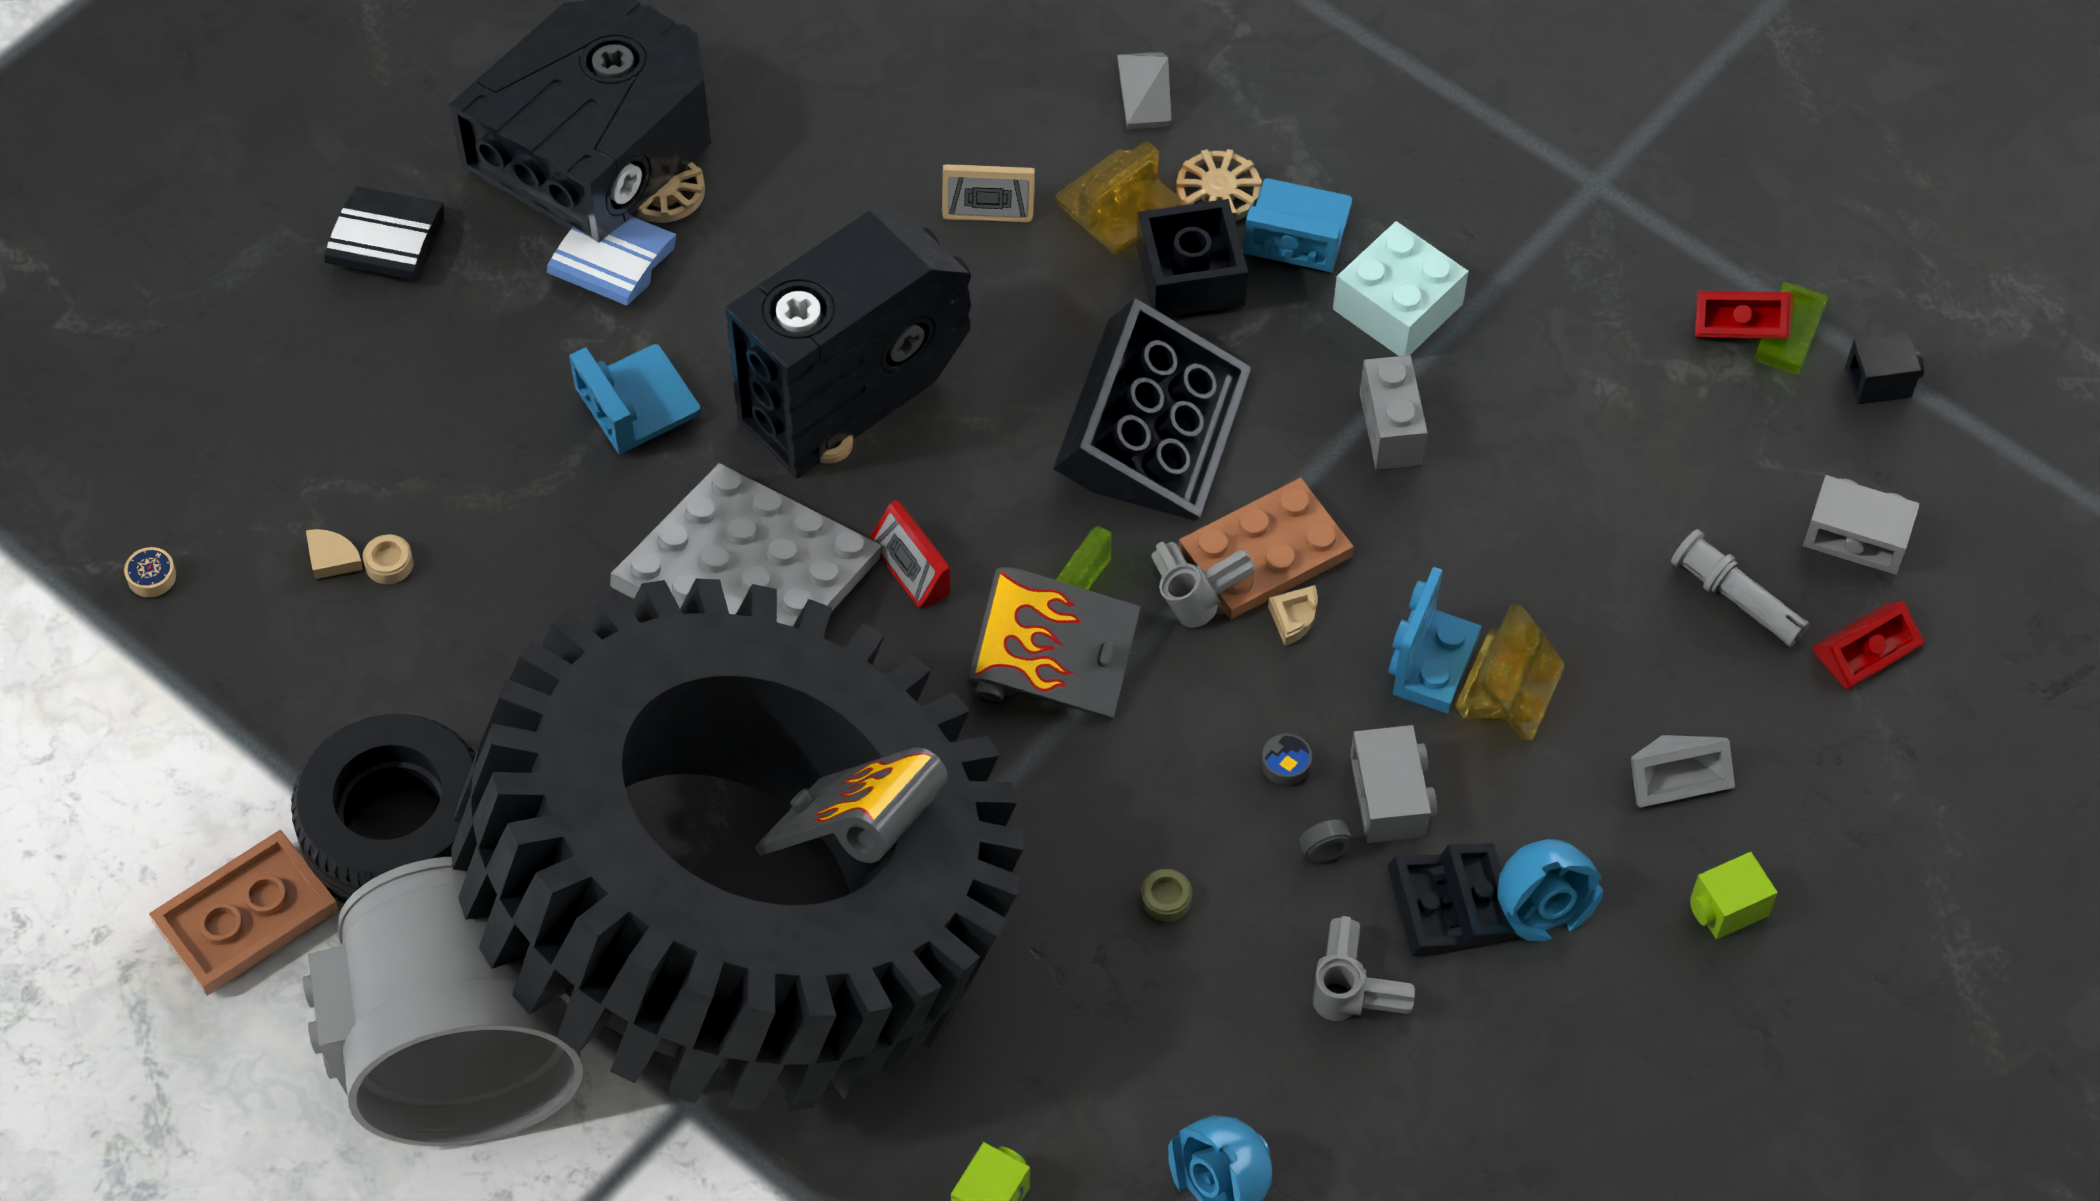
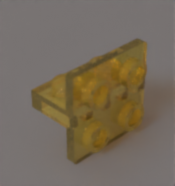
(1114, 192)
(1512, 675)

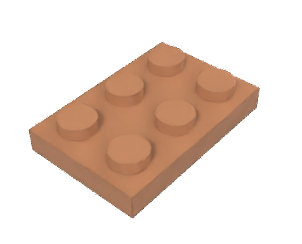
(1285, 537)
(243, 912)

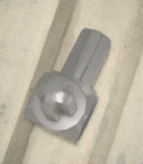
(1194, 592)
(1343, 968)

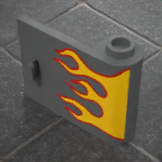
(1048, 642)
(862, 805)

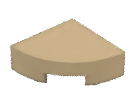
(331, 554)
(1294, 613)

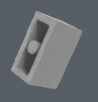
(1393, 412)
(1861, 524)
(1392, 784)

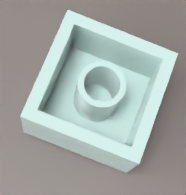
(1400, 290)

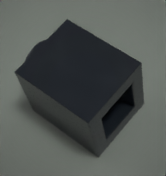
(1884, 368)

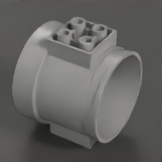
(424, 1023)

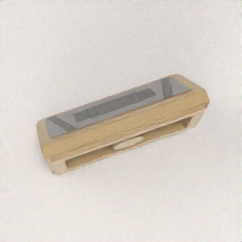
(988, 193)

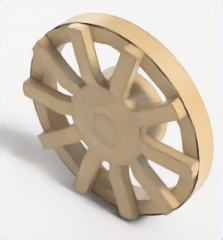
(1219, 182)
(671, 194)

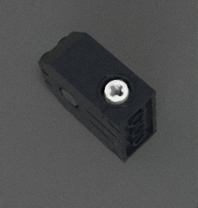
(588, 113)
(845, 335)

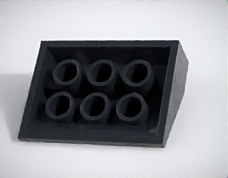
(1153, 414)

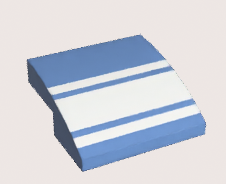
(618, 264)

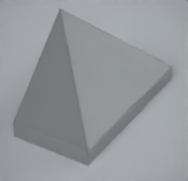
(1145, 89)
(1681, 768)

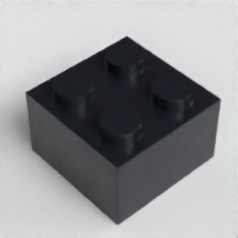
(1191, 258)

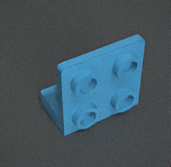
(1297, 225)
(633, 396)
(1431, 649)

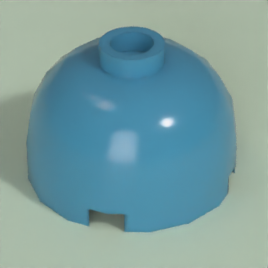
(1548, 887)
(1221, 1160)

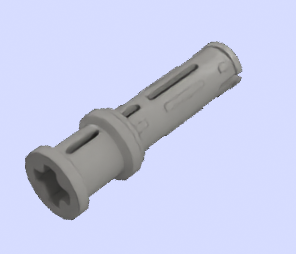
(1722, 575)

